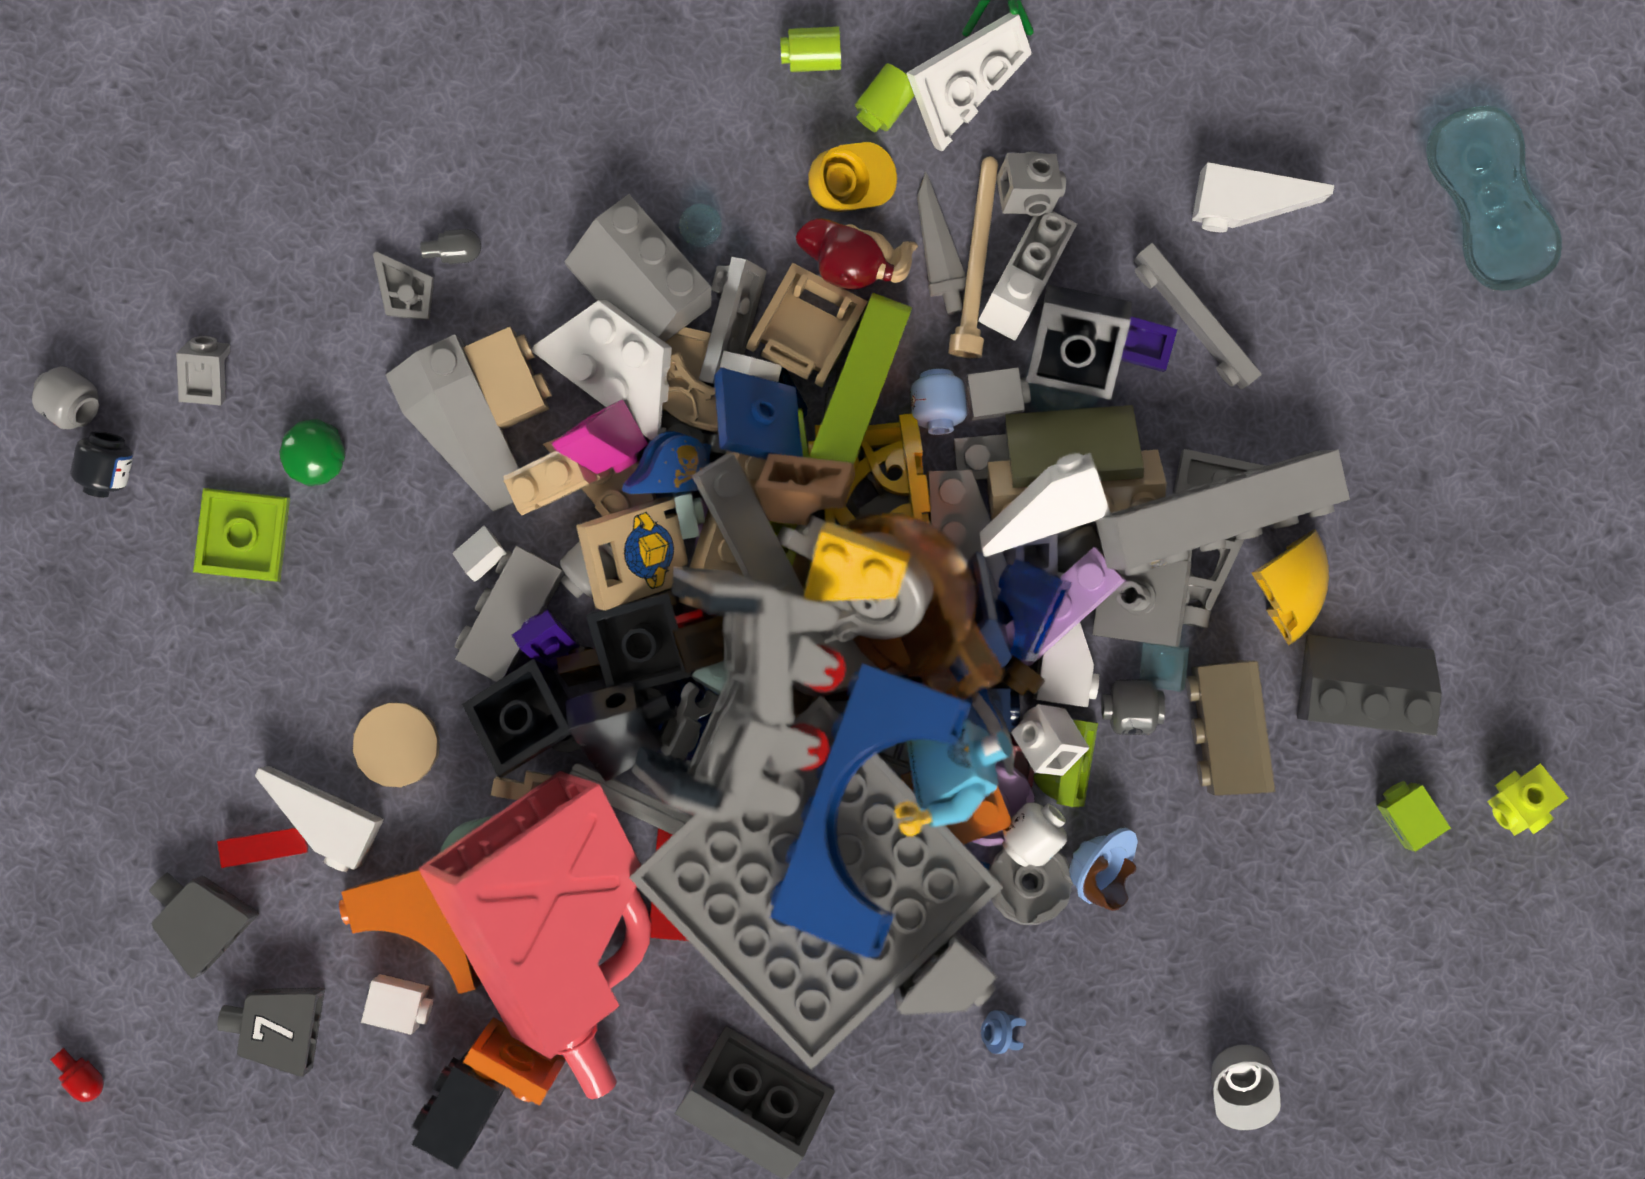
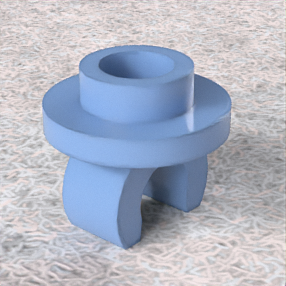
(997, 1032)

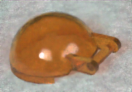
(948, 621)

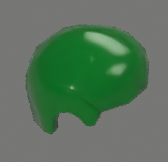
(312, 452)

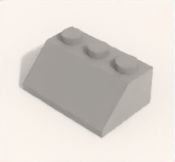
(639, 270)
(947, 980)

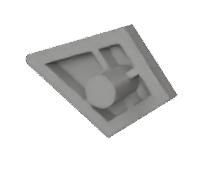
(403, 289)

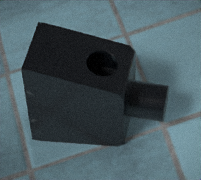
(615, 724)

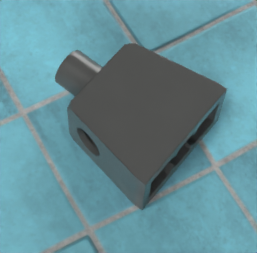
(198, 921)

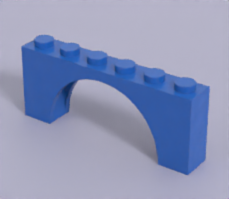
(817, 887)

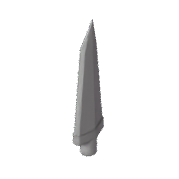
(942, 261)

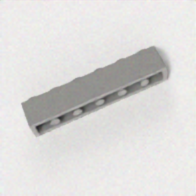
(1221, 510)

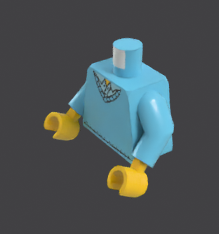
(951, 778)

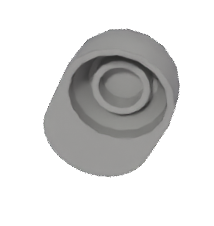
(1245, 1087)

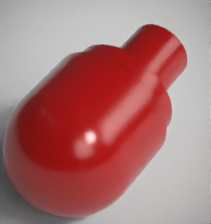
(78, 1076)

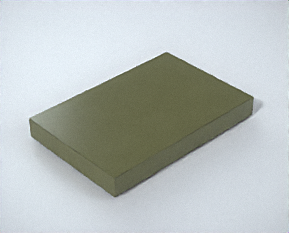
(1043, 438)

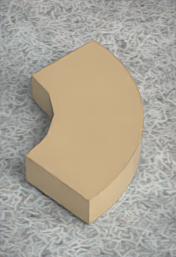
(689, 398)

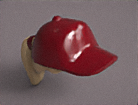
(853, 256)

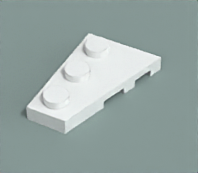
(964, 75)

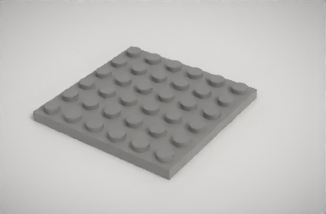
(720, 881)

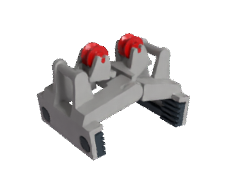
(755, 703)

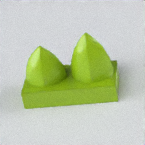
(1072, 786)

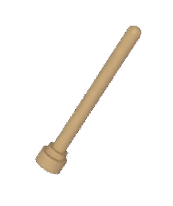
(967, 339)

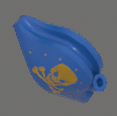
(669, 465)

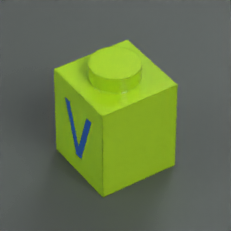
(1412, 815)

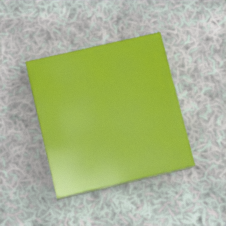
(241, 535)

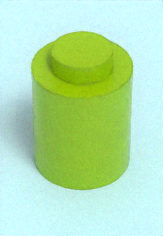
(812, 49)
(884, 99)

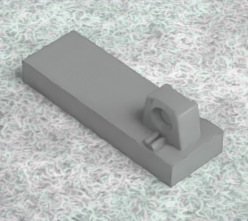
(740, 292)

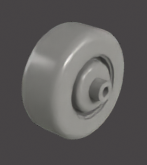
(897, 615)

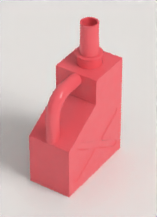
(535, 910)

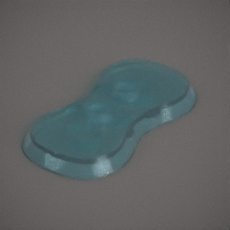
(1505, 228)

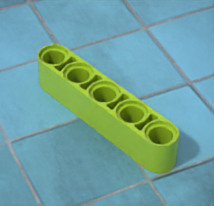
(861, 380)

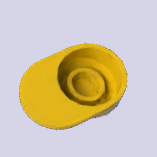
(852, 177)

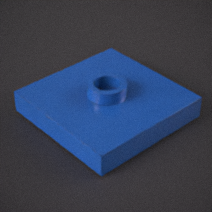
(756, 415)

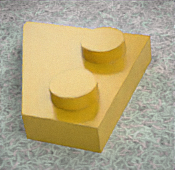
(854, 567)

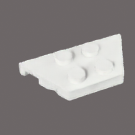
(613, 361)

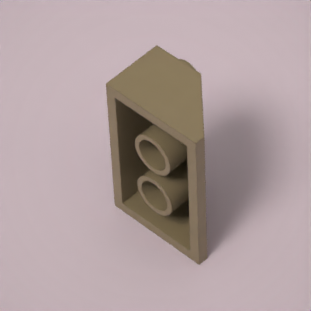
(1230, 728)

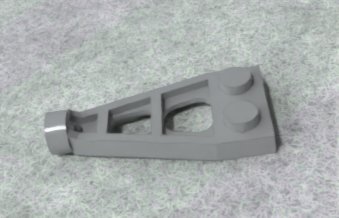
(1193, 471)

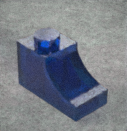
(1034, 602)

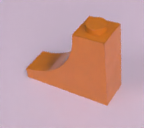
(408, 908)

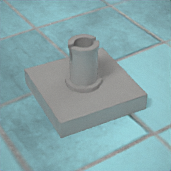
(1146, 606)

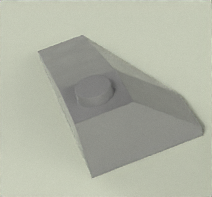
(450, 410)

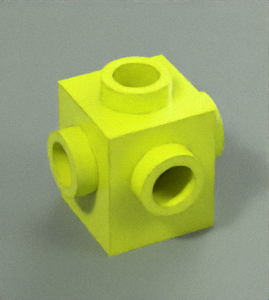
(1526, 800)

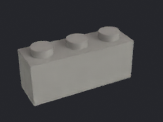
(520, 592)

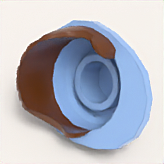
(1102, 868)

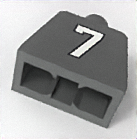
(277, 1027)

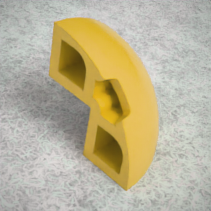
(1296, 585)

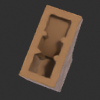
(798, 486)

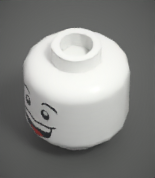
(1035, 834)

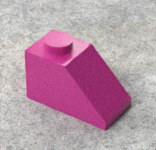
(604, 440)

